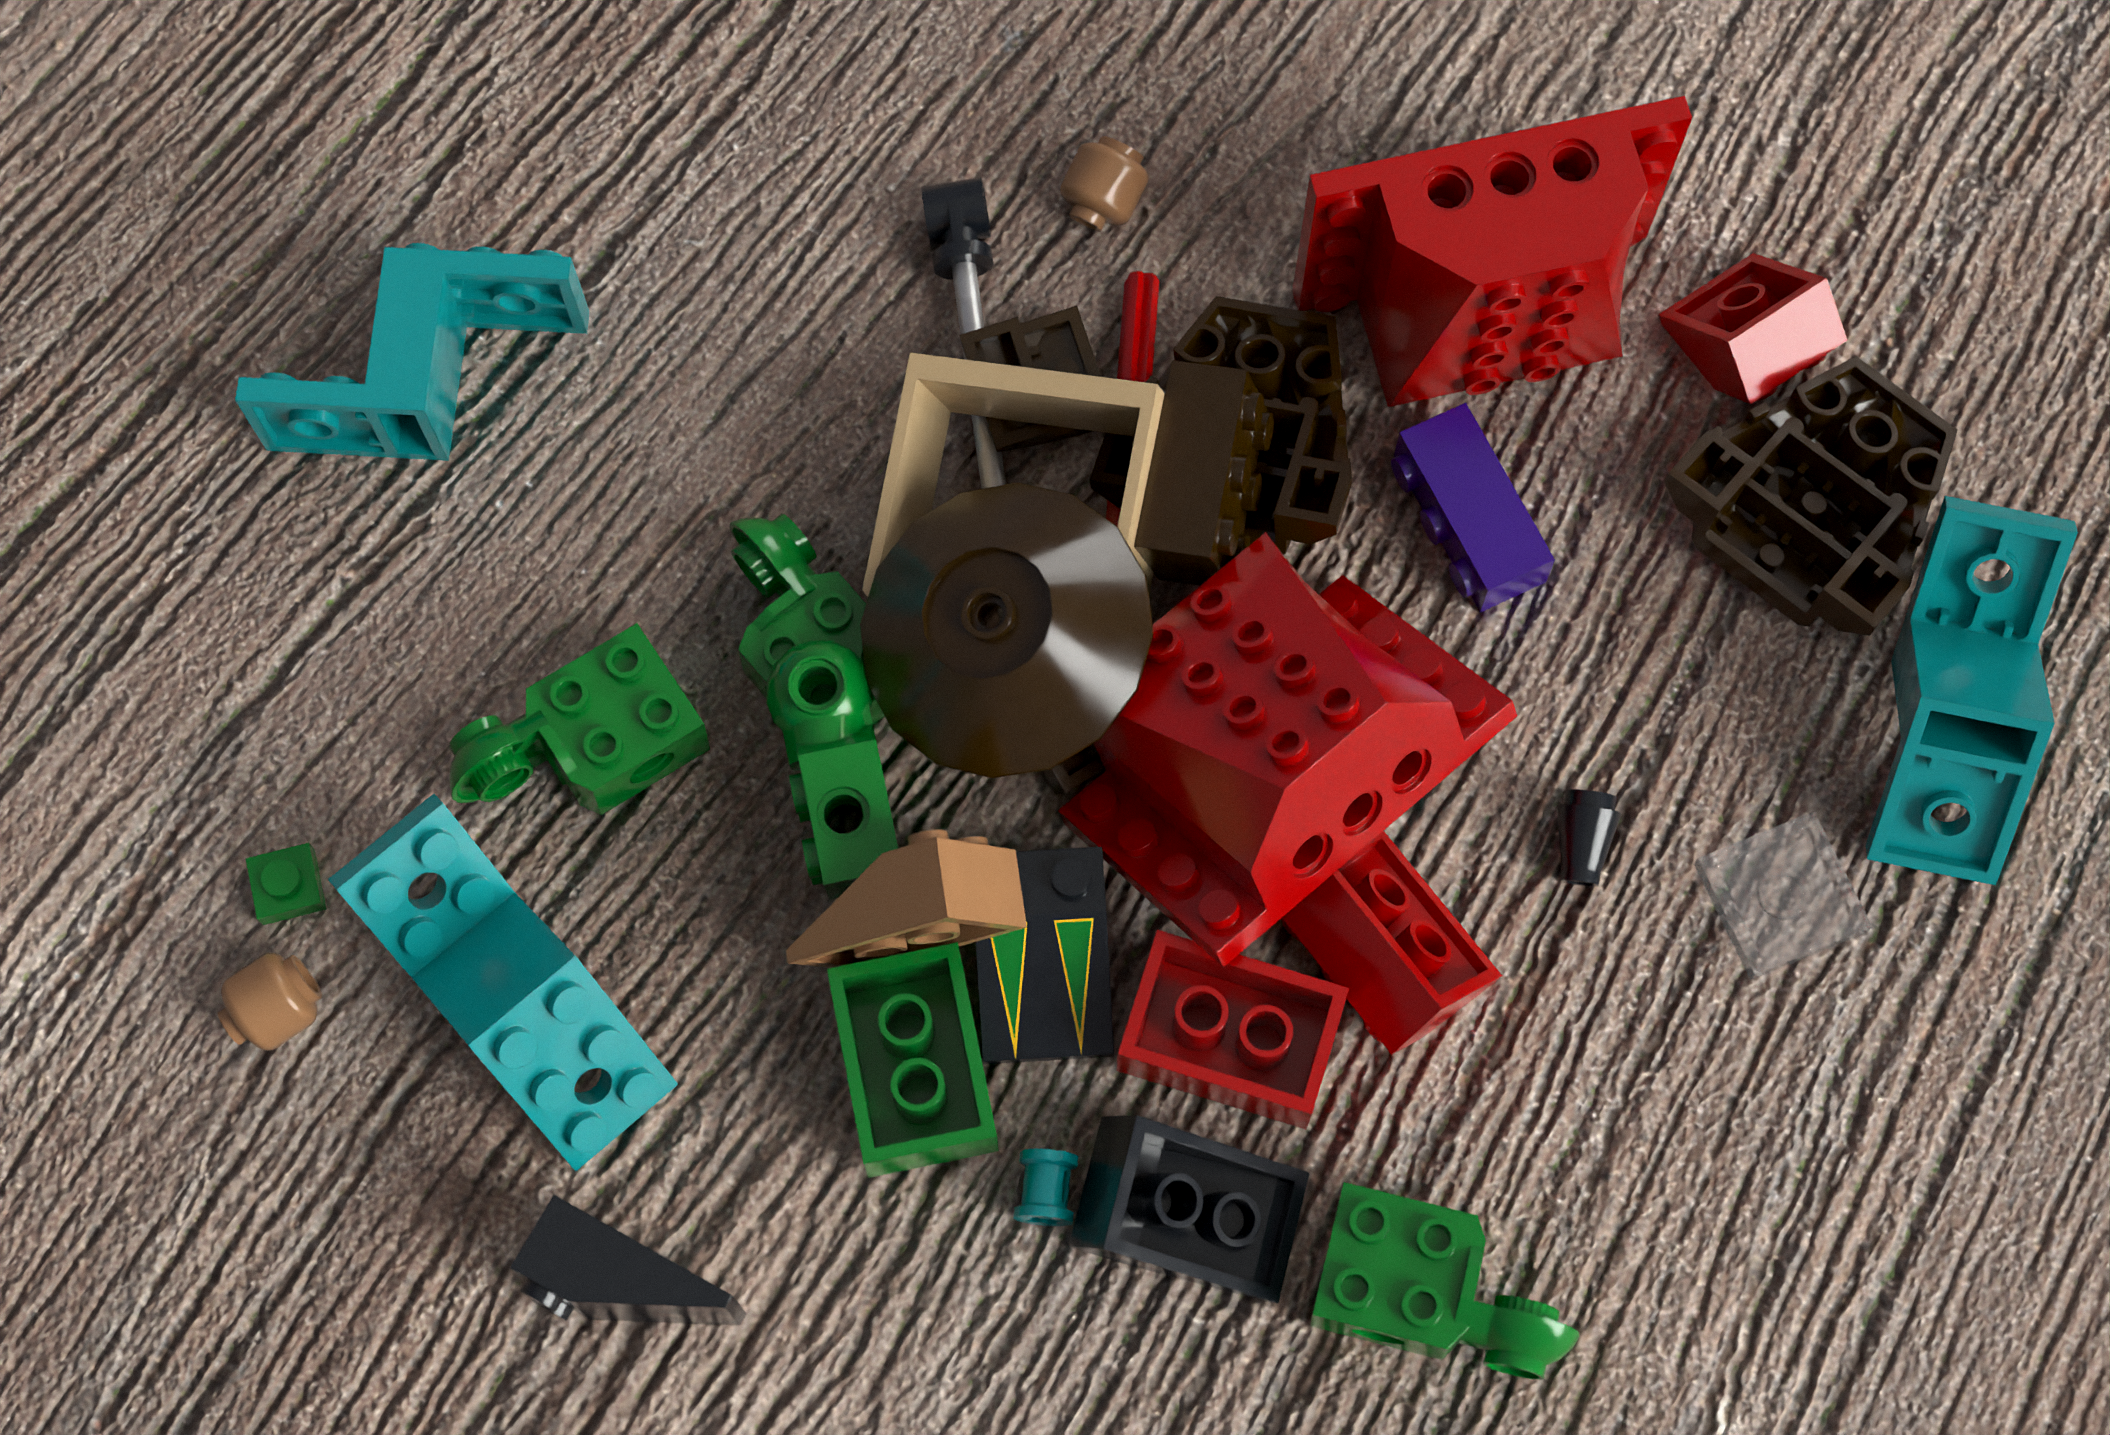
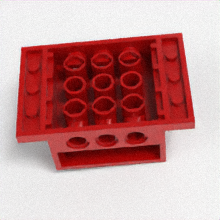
(1490, 248)
(1273, 746)

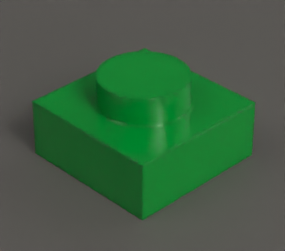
(285, 884)

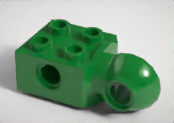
(809, 606)
(599, 722)
(837, 761)
(1409, 1282)

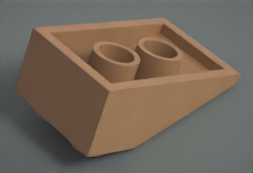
(918, 900)

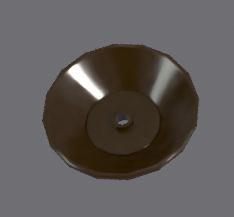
(1054, 664)

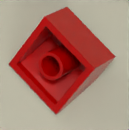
(1756, 326)

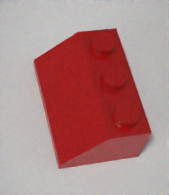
(1391, 945)

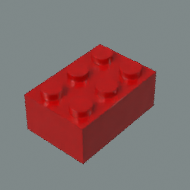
(1232, 1032)

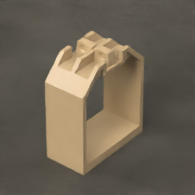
(946, 385)

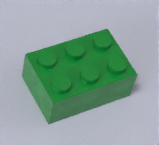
(912, 1060)

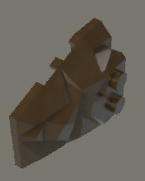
(1299, 373)
(1819, 496)

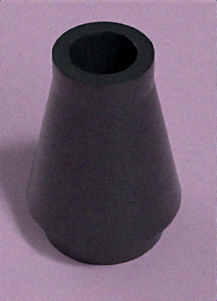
(1585, 834)

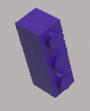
(1471, 508)

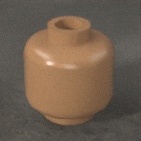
(1104, 183)
(269, 1001)

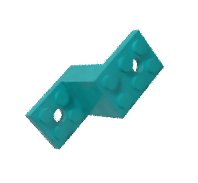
(416, 352)
(1971, 691)
(504, 982)

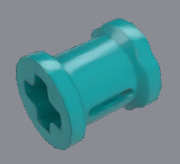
(1046, 1187)

